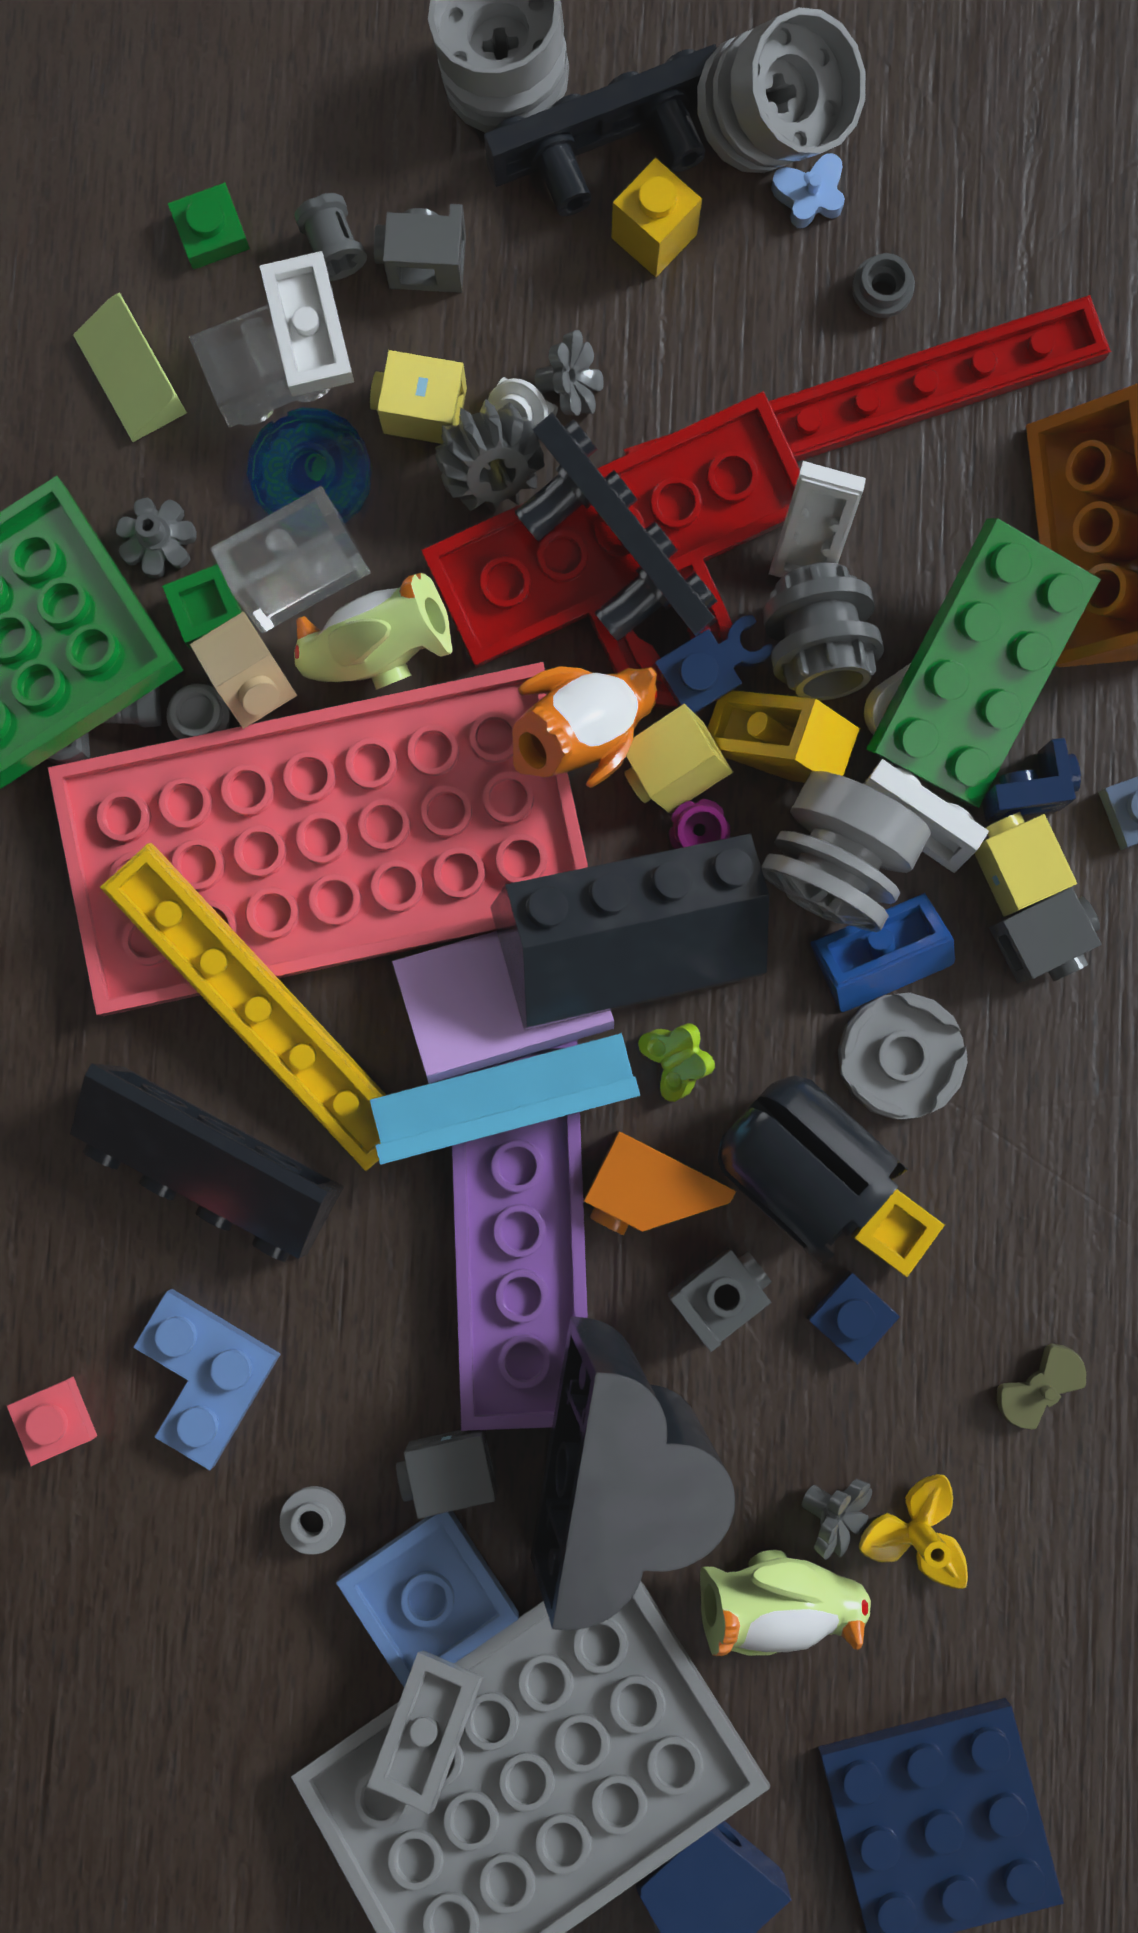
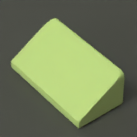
(128, 369)

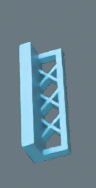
(503, 1098)

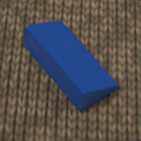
(871, 964)

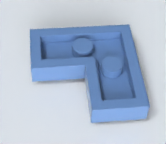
(221, 1370)

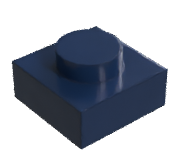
(853, 1317)

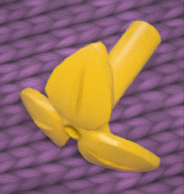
(937, 1553)

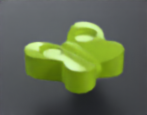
(679, 1057)

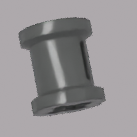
(328, 231)

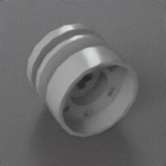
(499, 57)
(782, 91)
(849, 841)

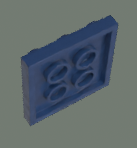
(941, 1822)

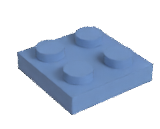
(428, 1595)

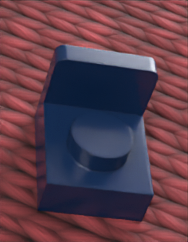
(1031, 796)

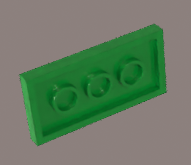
(983, 662)

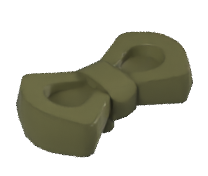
(1059, 1373)

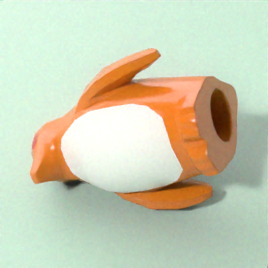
(581, 720)

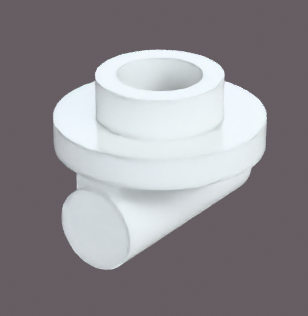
(523, 397)

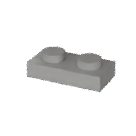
(425, 1732)

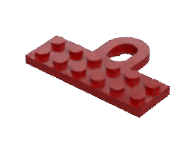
(701, 486)

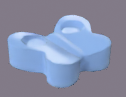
(810, 191)

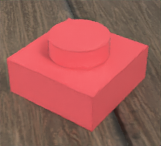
(52, 1421)

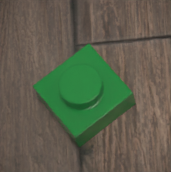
(208, 226)
(201, 603)

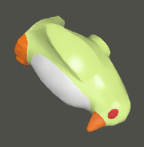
(375, 635)
(779, 1606)

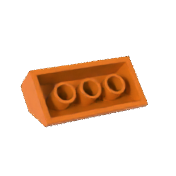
(1089, 514)

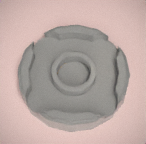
(902, 1056)

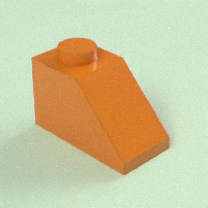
(648, 1188)

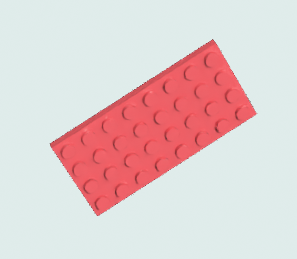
(319, 831)

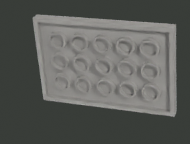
(566, 1788)

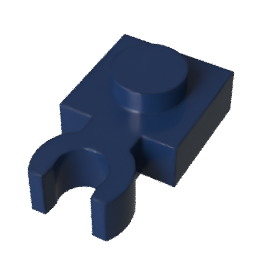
(705, 670)

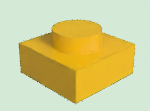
(899, 1232)

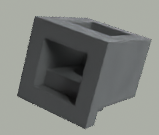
(422, 249)
(696, 1296)

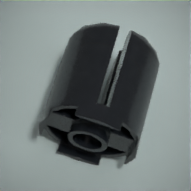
(808, 1164)

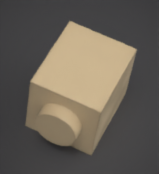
(243, 670)

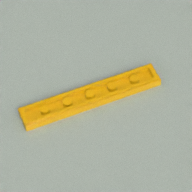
(249, 998)

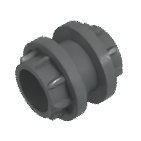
(822, 631)

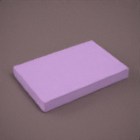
(468, 1010)

